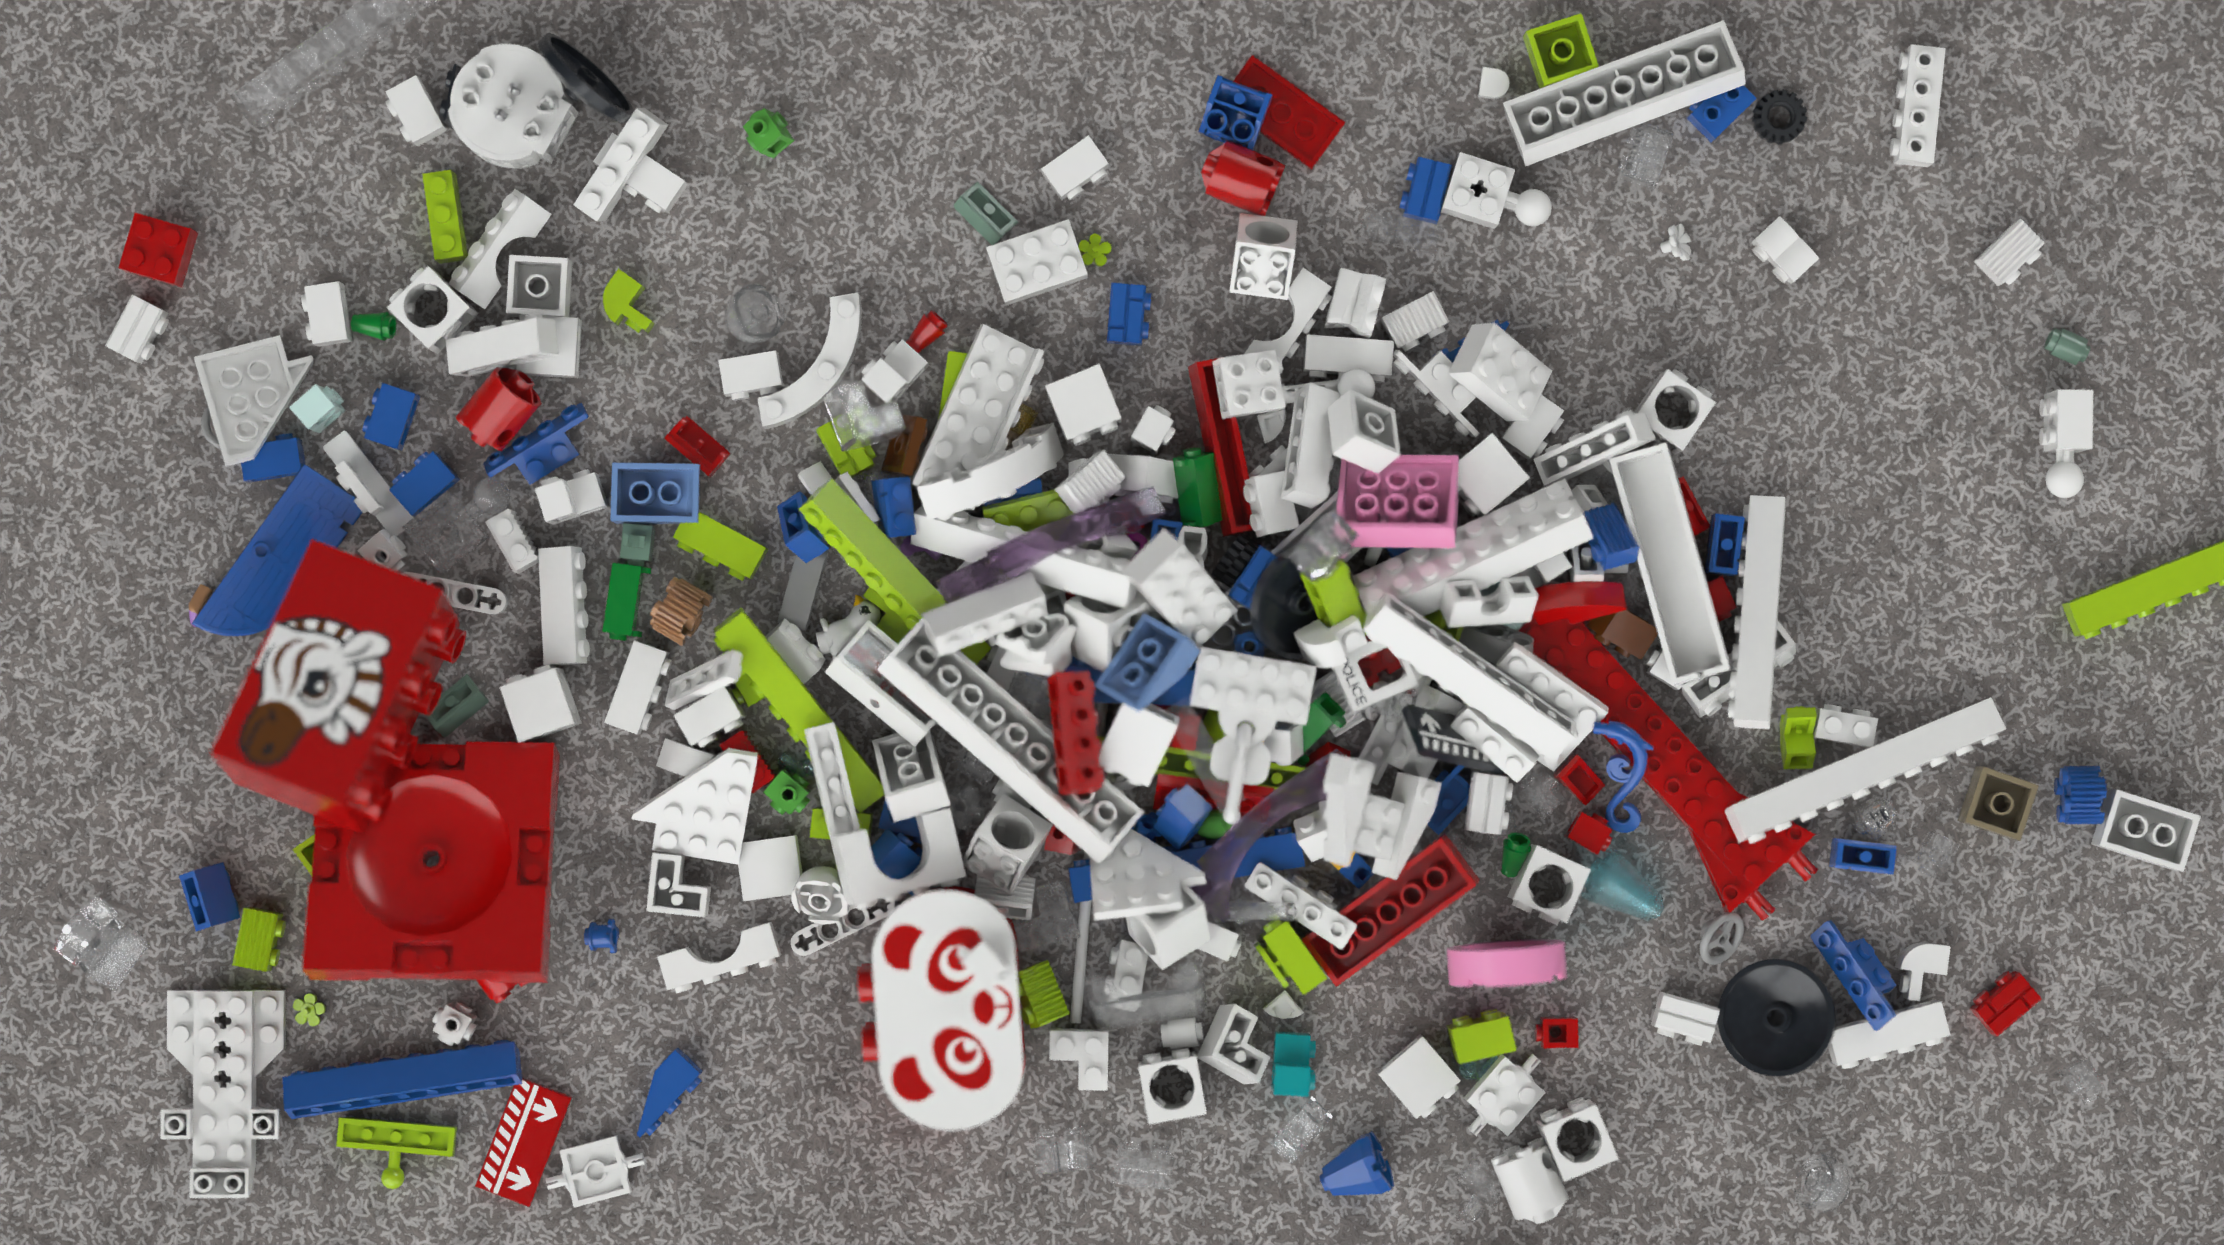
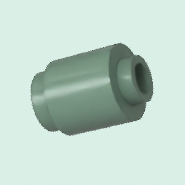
(2067, 346)

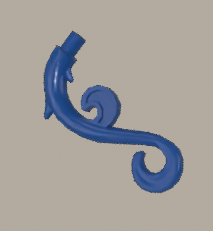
(1616, 772)

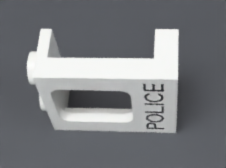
(1355, 687)

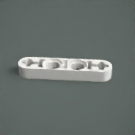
(453, 587)
(844, 926)

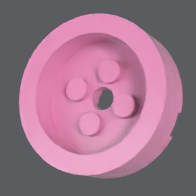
(1506, 962)

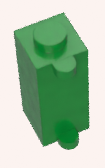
(1197, 488)
(623, 601)
(1322, 716)

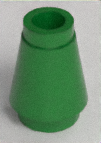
(375, 325)
(1515, 851)

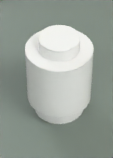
(1182, 1033)

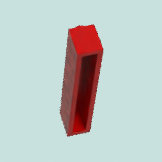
(1224, 440)

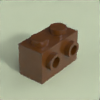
(1626, 631)

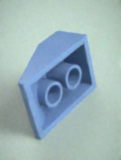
(655, 493)
(1147, 663)

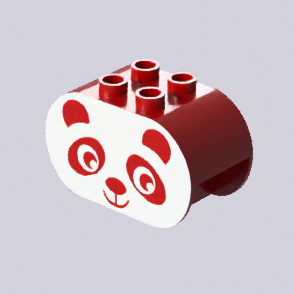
(941, 1038)

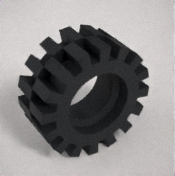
(1796, 112)
(1235, 560)

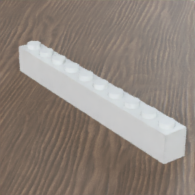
(1865, 770)

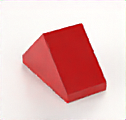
(1579, 779)

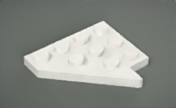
(1556, 691)
(704, 810)

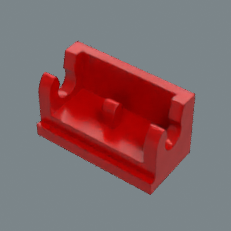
(697, 446)

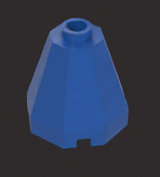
(1358, 1169)

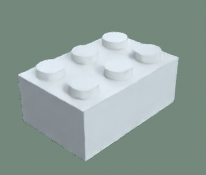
(1037, 262)
(1500, 372)
(910, 775)
(2146, 830)

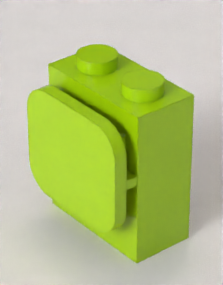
(1289, 957)

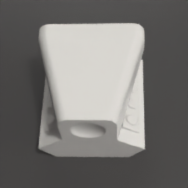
(1355, 302)
(1038, 645)

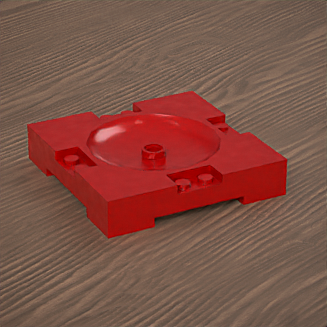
(473, 913)

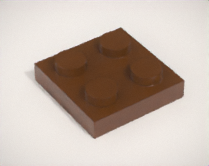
(903, 450)

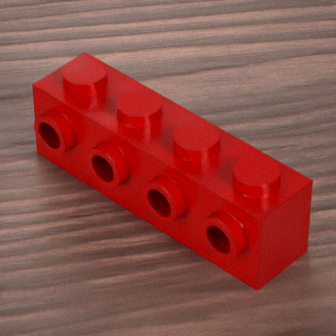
(1075, 732)

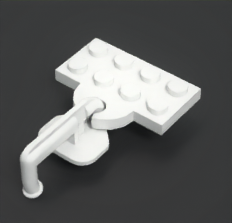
(1252, 692)

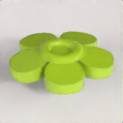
(1094, 250)
(309, 1010)

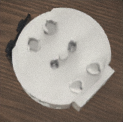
(508, 106)

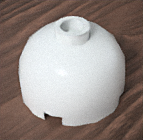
(820, 895)

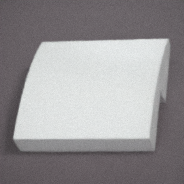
(769, 867)

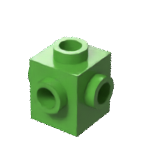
(768, 132)
(777, 789)

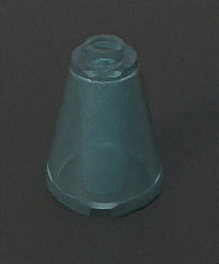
(1621, 887)

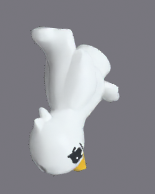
(840, 632)

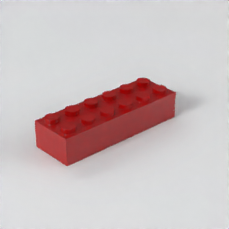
(1395, 908)

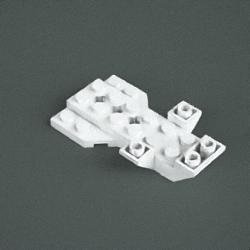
(224, 1117)

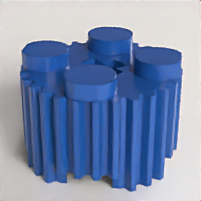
(2080, 795)

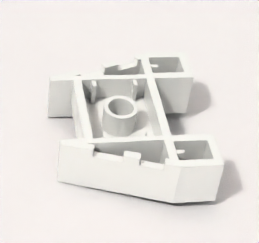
(1373, 823)

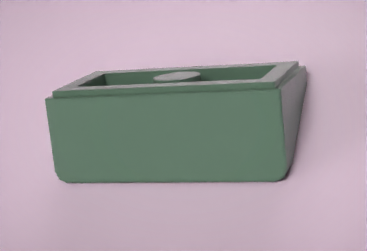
(985, 213)
(457, 706)

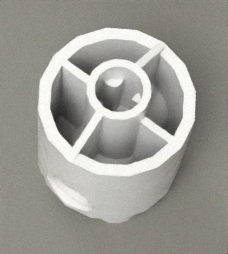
(1531, 1181)

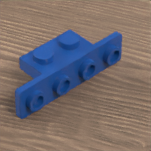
(542, 449)
(1451, 798)
(1858, 972)

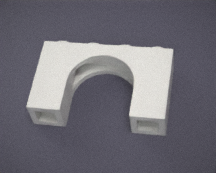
(939, 862)

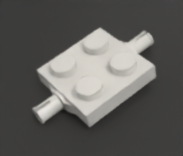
(1504, 1095)
(595, 1171)

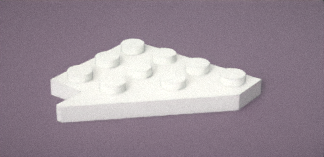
(248, 393)
(1140, 879)

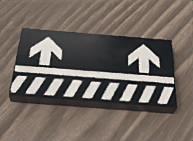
(1439, 741)

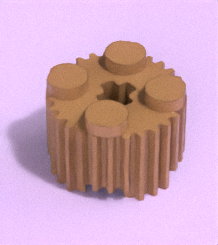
(680, 611)

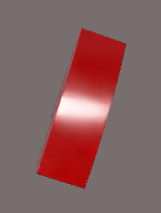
(1578, 601)

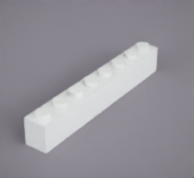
(1072, 569)
(1759, 612)
(1469, 677)

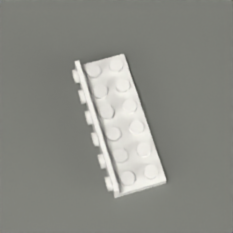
(981, 404)

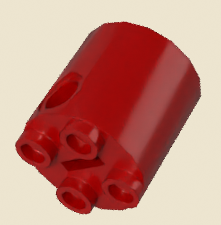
(1241, 177)
(499, 407)

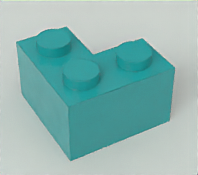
(1291, 1064)

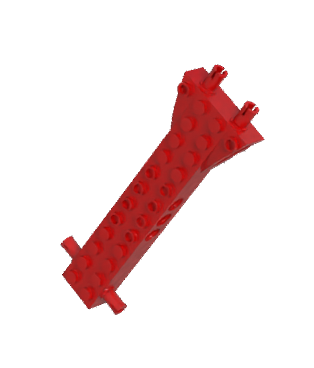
(1675, 769)

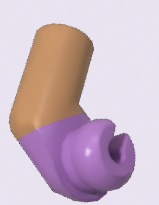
(198, 601)

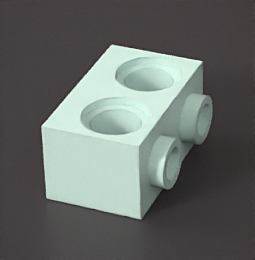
(318, 407)

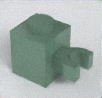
(637, 544)

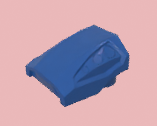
(1234, 113)

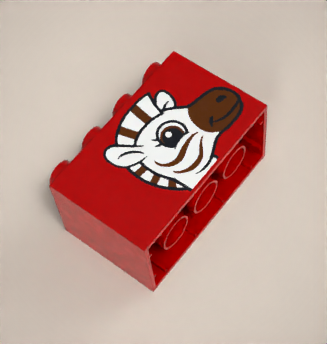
(339, 687)

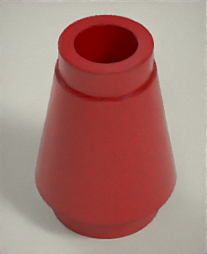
(927, 331)

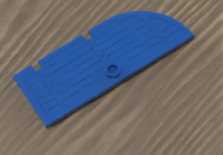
(265, 568)

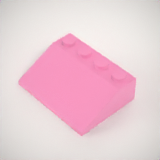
(1404, 504)

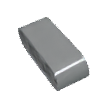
(802, 591)
(1493, 640)

